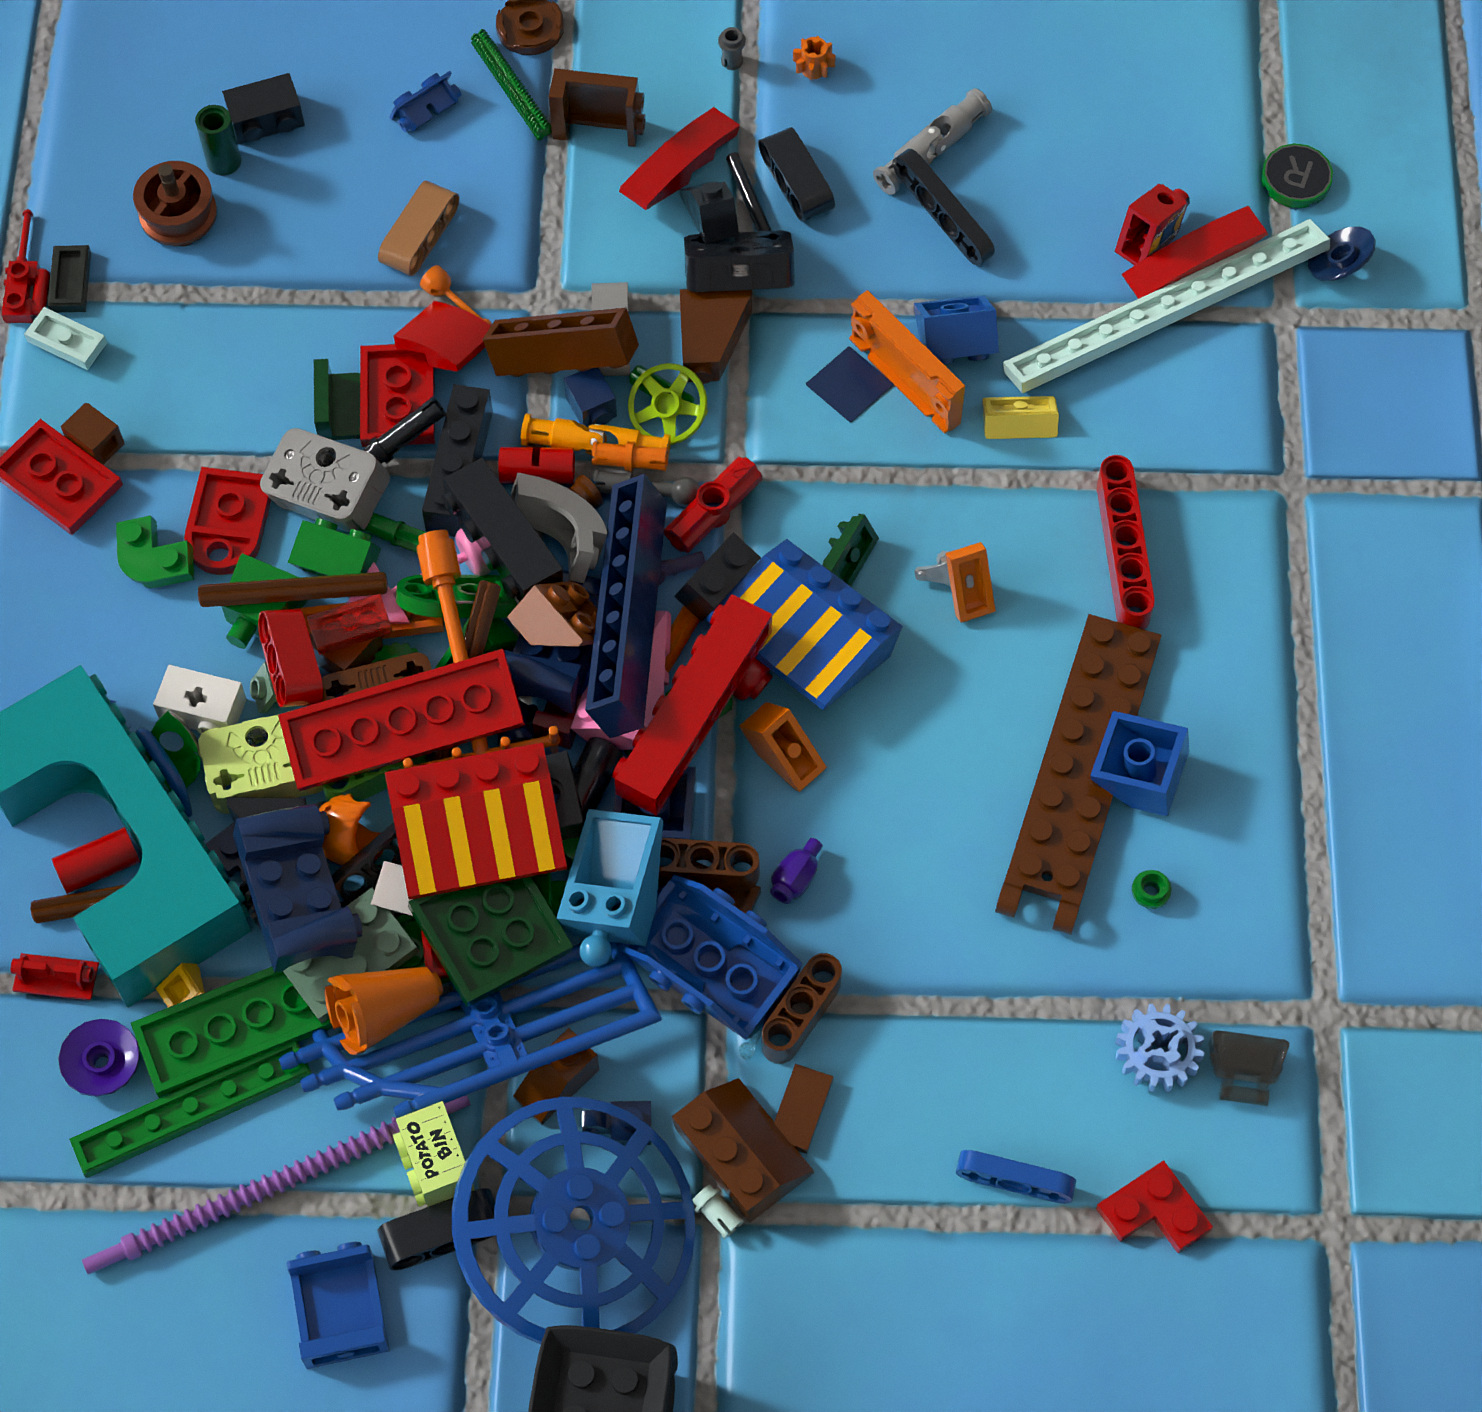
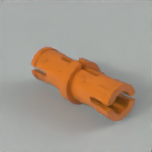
(630, 456)

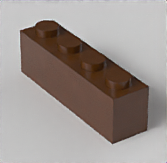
(561, 342)

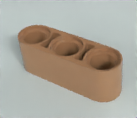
(418, 228)

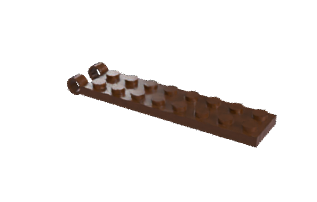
(1066, 805)

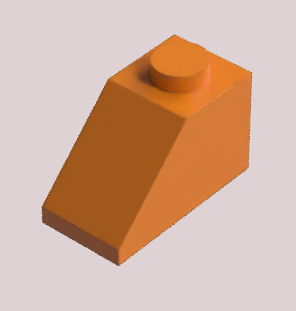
(783, 745)

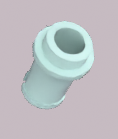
(717, 1211)

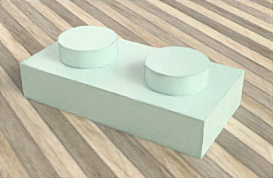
(65, 338)

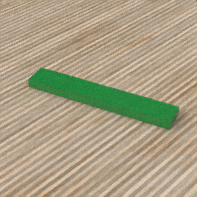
(185, 1110)

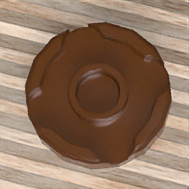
(529, 26)

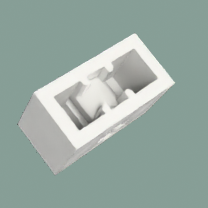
(200, 699)

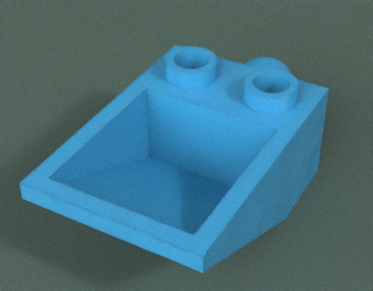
(612, 871)

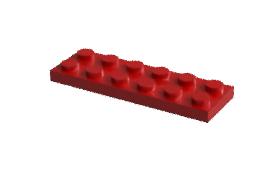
(401, 720)

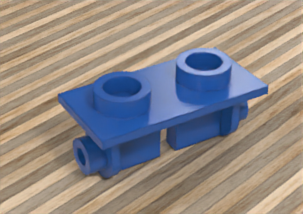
(434, 92)

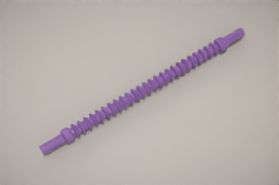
(132, 1246)

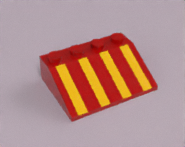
(475, 820)

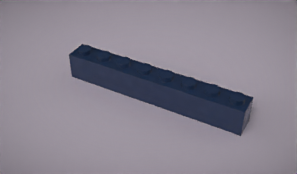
(626, 607)

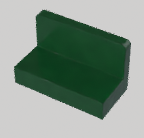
(336, 402)

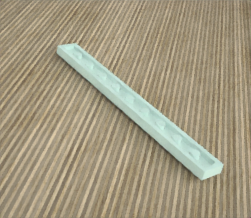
(1166, 306)

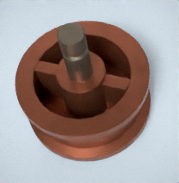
(175, 203)

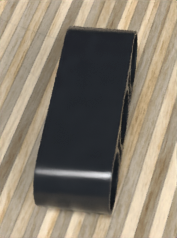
(796, 174)
(428, 1231)

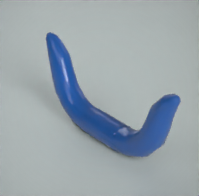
(166, 767)

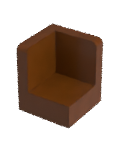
(93, 433)

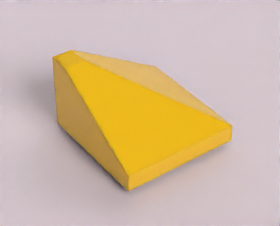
(181, 984)

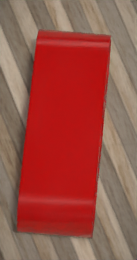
(290, 657)

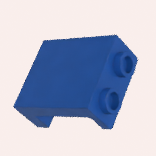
(338, 1305)

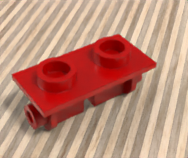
(54, 976)

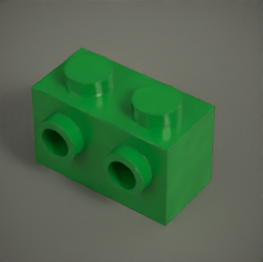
(331, 552)

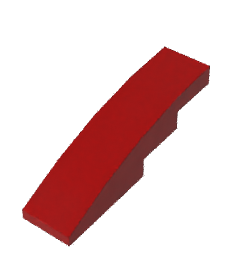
(678, 157)
(1196, 251)

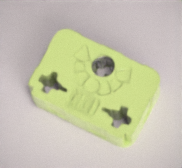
(252, 771)

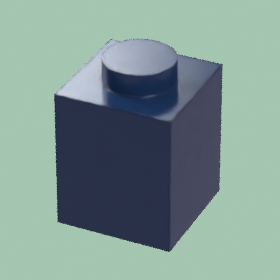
(590, 397)

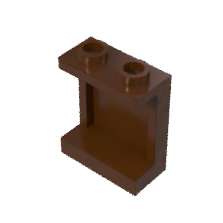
(596, 102)

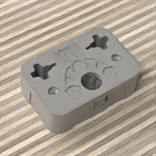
(324, 479)

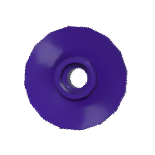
(88, 1044)

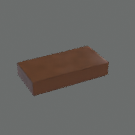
(803, 1106)

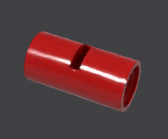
(543, 462)
(95, 860)

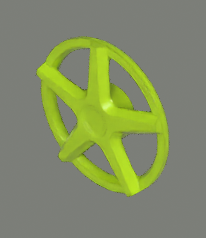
(668, 402)

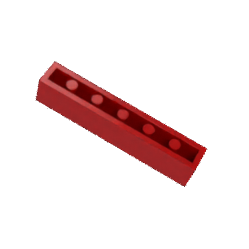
(692, 704)

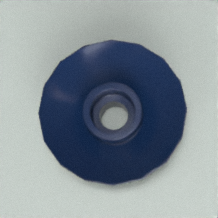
(1347, 254)

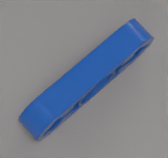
(1016, 1176)

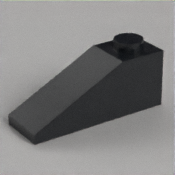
(711, 210)

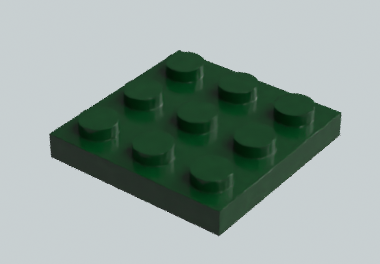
(490, 934)

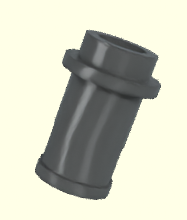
(732, 43)

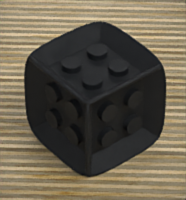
(603, 1372)

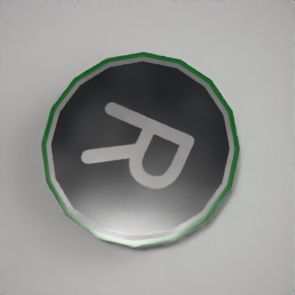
(1297, 175)

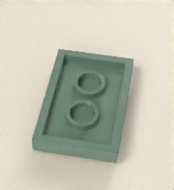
(380, 948)

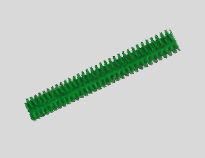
(511, 84)

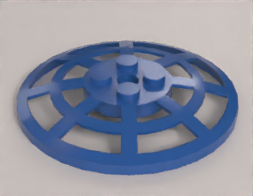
(551, 1221)

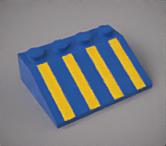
(821, 627)

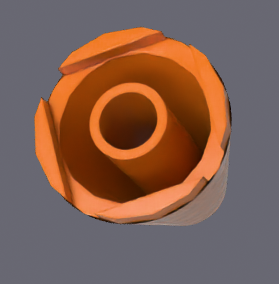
(379, 1003)

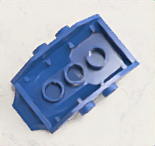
(715, 956)

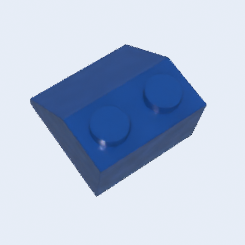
(958, 328)
(1141, 761)

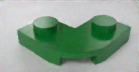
(146, 561)

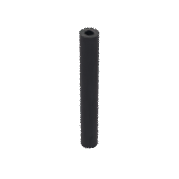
(748, 192)

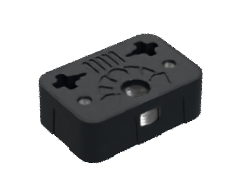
(740, 262)

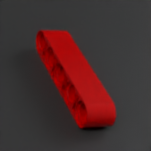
(1128, 528)

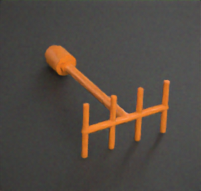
(441, 569)

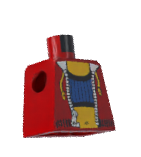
(1158, 211)

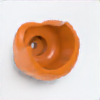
(346, 833)

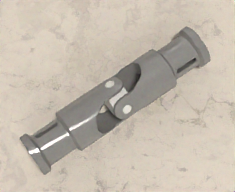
(930, 143)

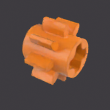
(814, 57)

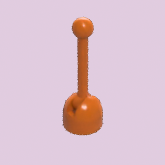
(438, 283)

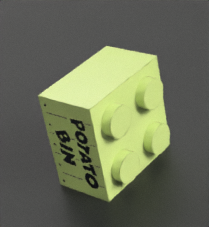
(433, 1151)

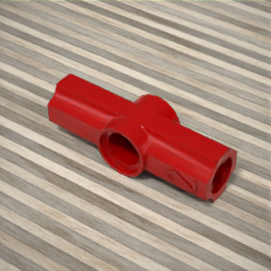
(699, 519)

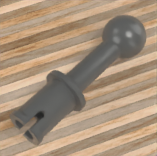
(681, 491)

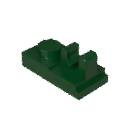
(851, 549)

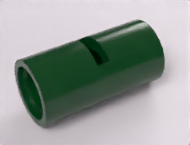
(218, 140)

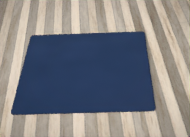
(849, 384)

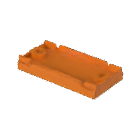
(907, 362)

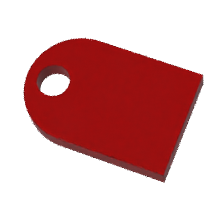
(226, 514)

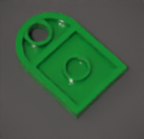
(423, 600)

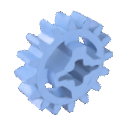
(1171, 1034)

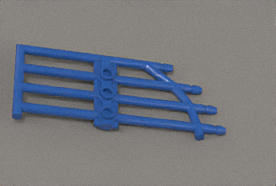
(495, 1036)

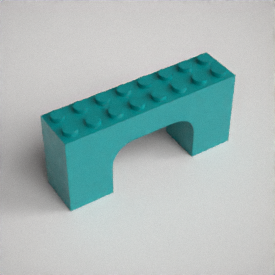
(180, 899)

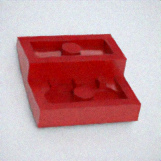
(445, 335)

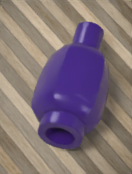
(795, 872)

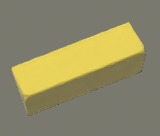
(1020, 417)

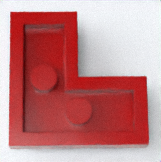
(1160, 1198)

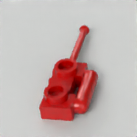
(20, 277)

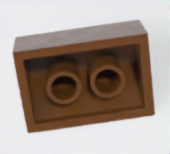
(741, 1147)

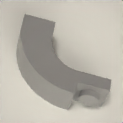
(565, 518)

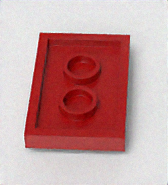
(391, 388)
(57, 476)

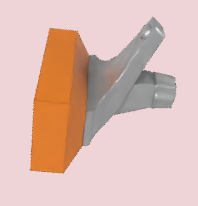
(969, 578)

